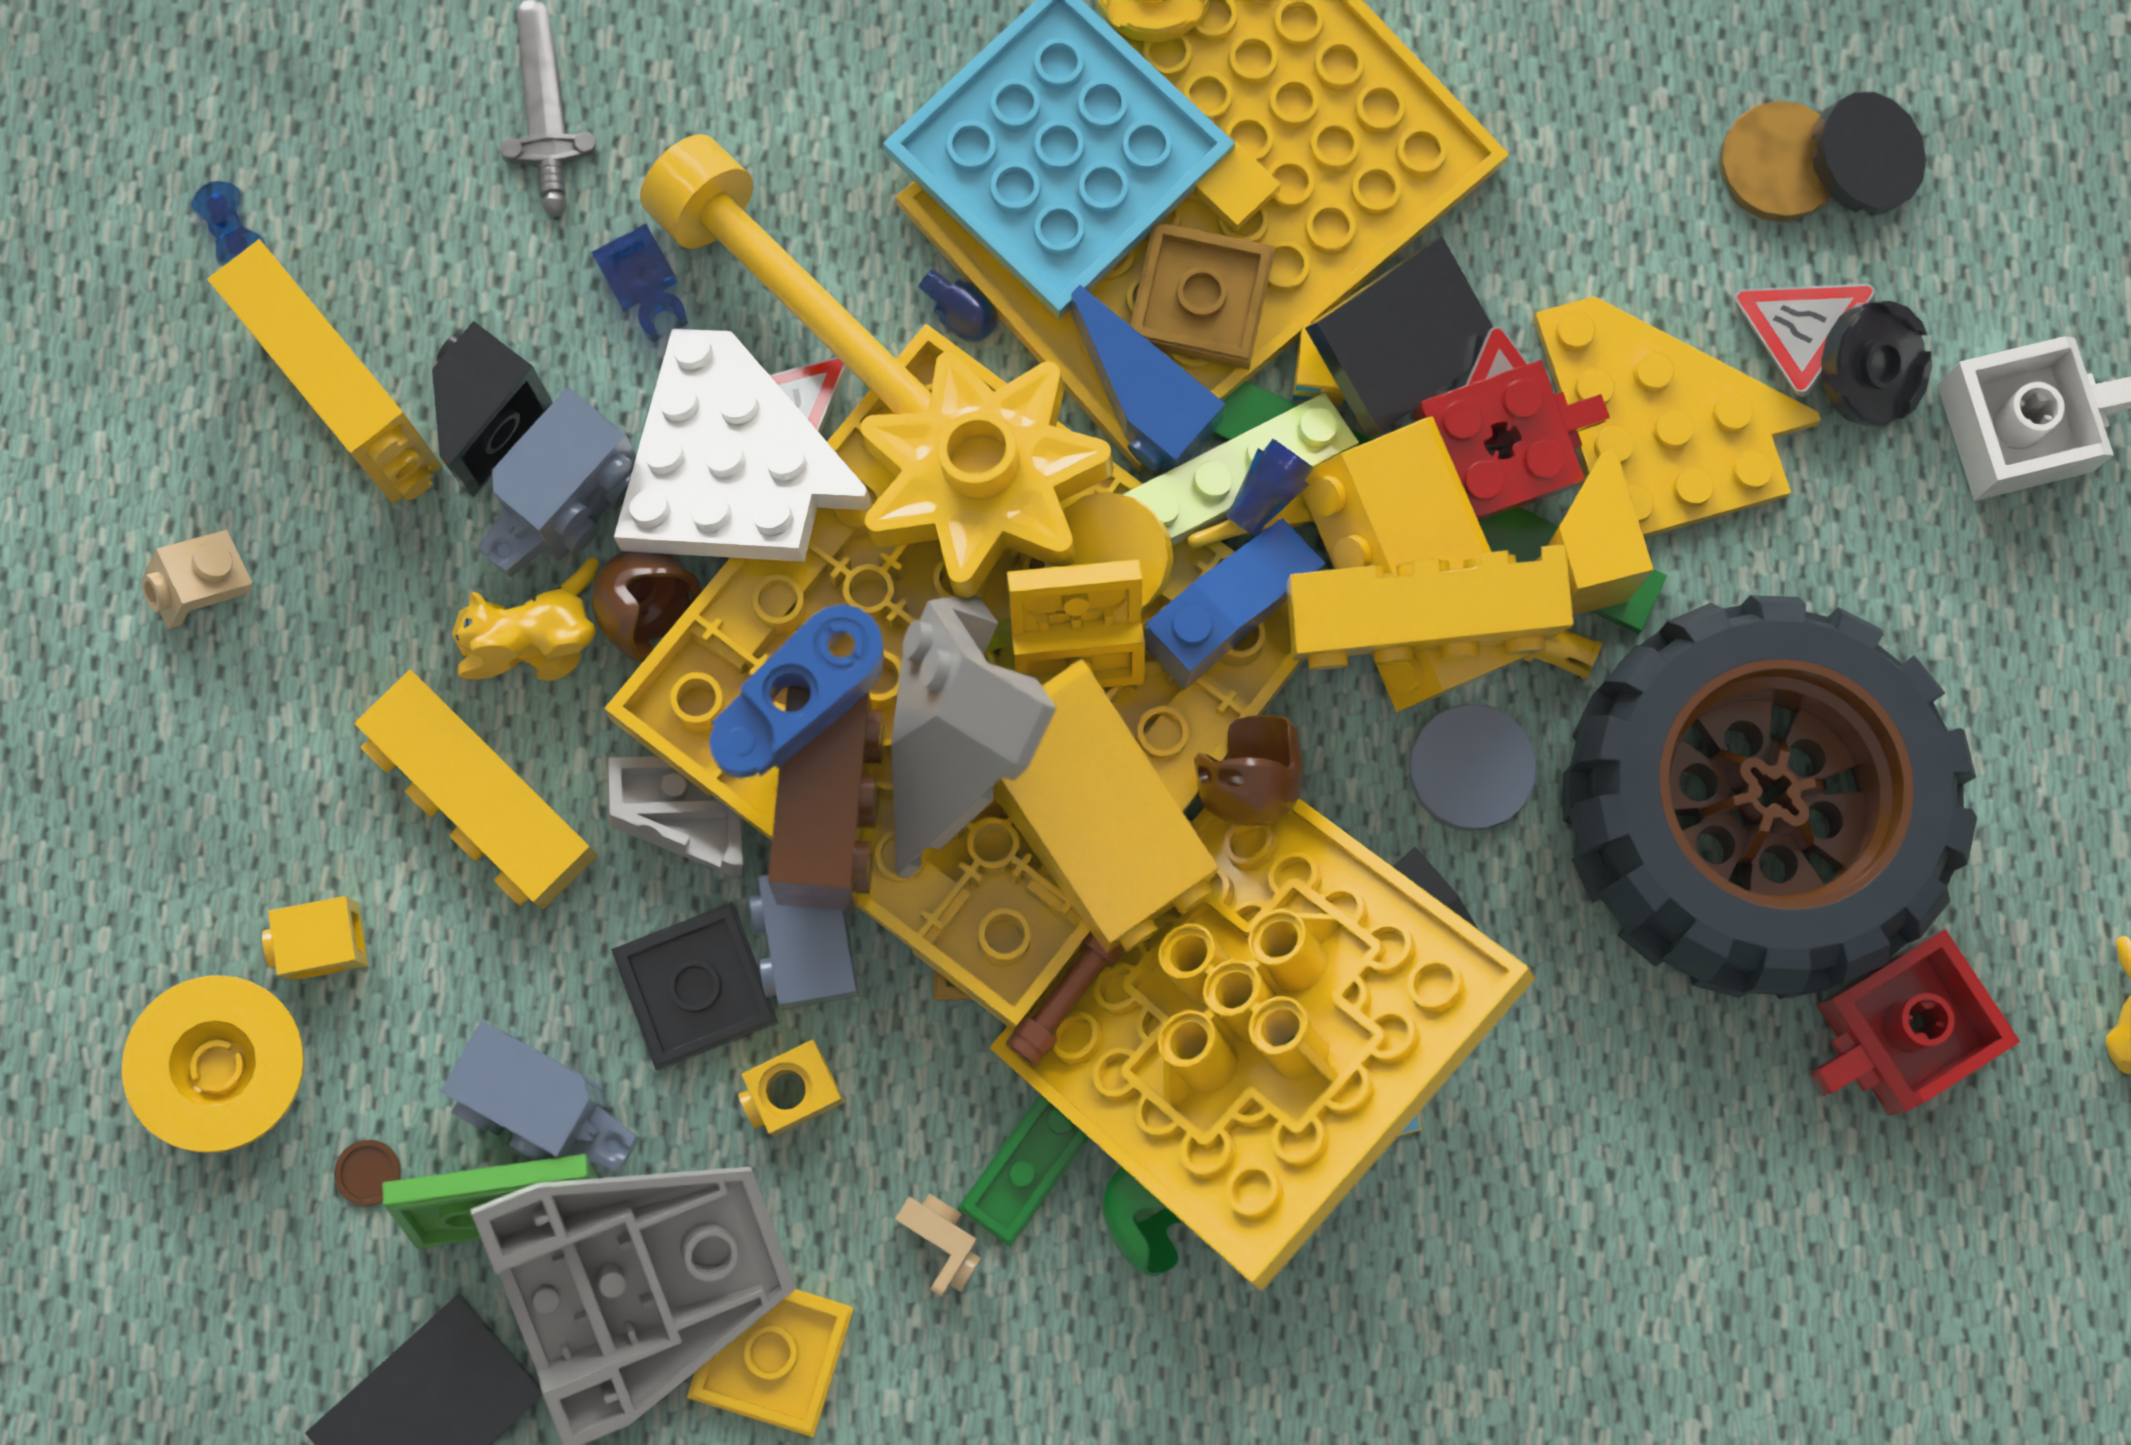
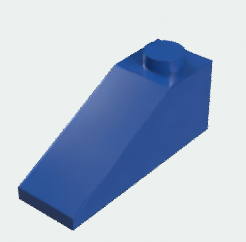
(1153, 398)
(1227, 603)

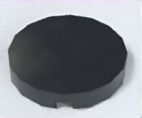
(1868, 153)
(1876, 363)

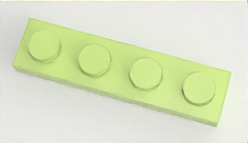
(1206, 486)

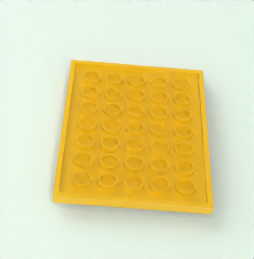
(1335, 114)

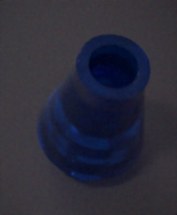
(1269, 486)

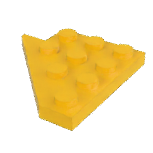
(1682, 422)

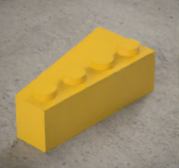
(1429, 608)

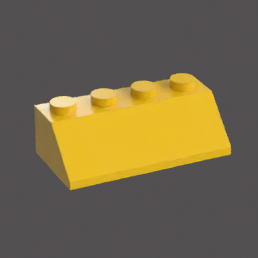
(1398, 506)

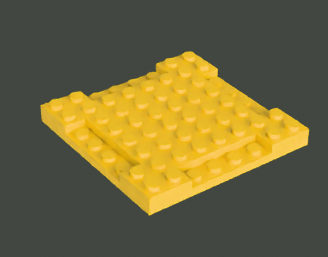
(984, 901)

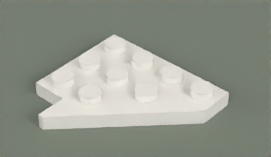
(728, 461)

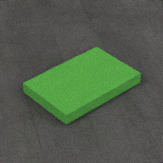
(438, 1207)

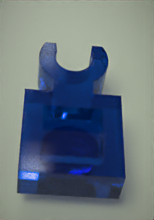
(639, 275)

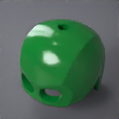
(1139, 1225)

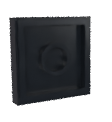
(694, 986)

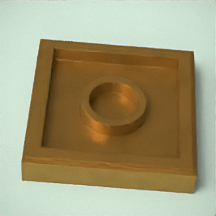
(1202, 294)

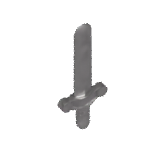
(547, 140)

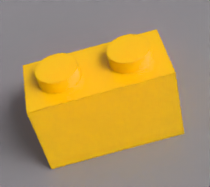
(1603, 539)

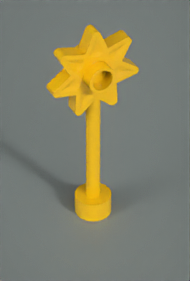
(965, 459)

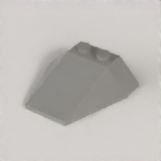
(631, 1284)

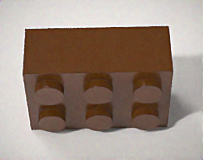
(823, 811)

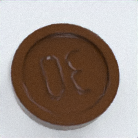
(363, 1170)

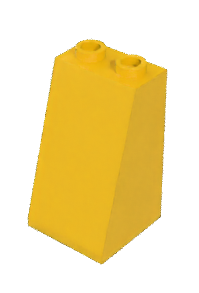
(1105, 819)

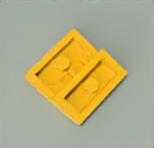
(1078, 615)

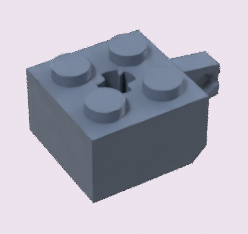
(557, 484)
(537, 1098)

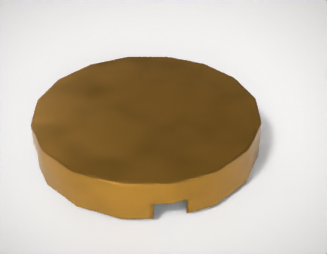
(1771, 163)

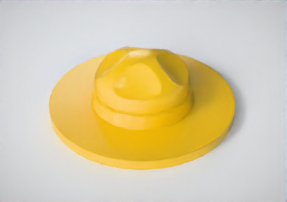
(213, 1064)

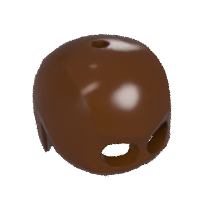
(641, 599)
(1258, 776)

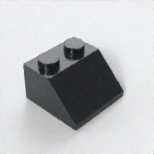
(482, 403)

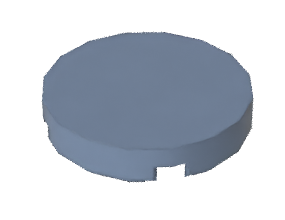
(1472, 767)

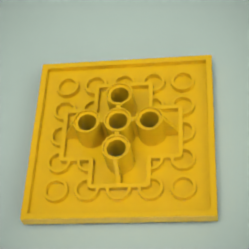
(1253, 1132)

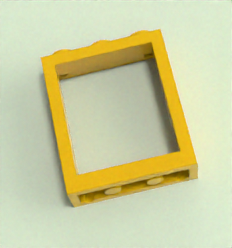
(327, 372)

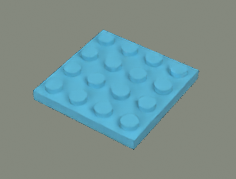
(1058, 149)

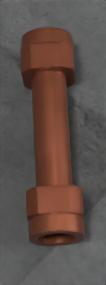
(1034, 1036)

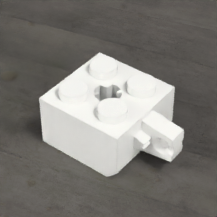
(2029, 416)

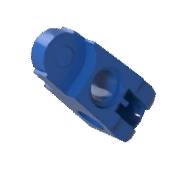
(756, 734)

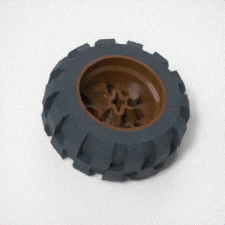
(1851, 712)

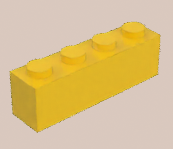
(475, 790)

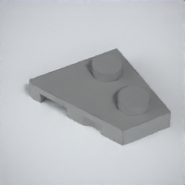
(672, 813)

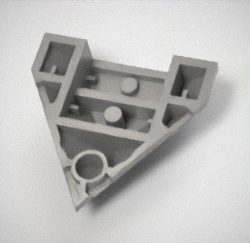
(956, 726)

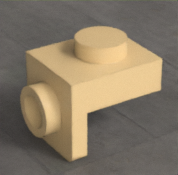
(194, 576)
(937, 1224)

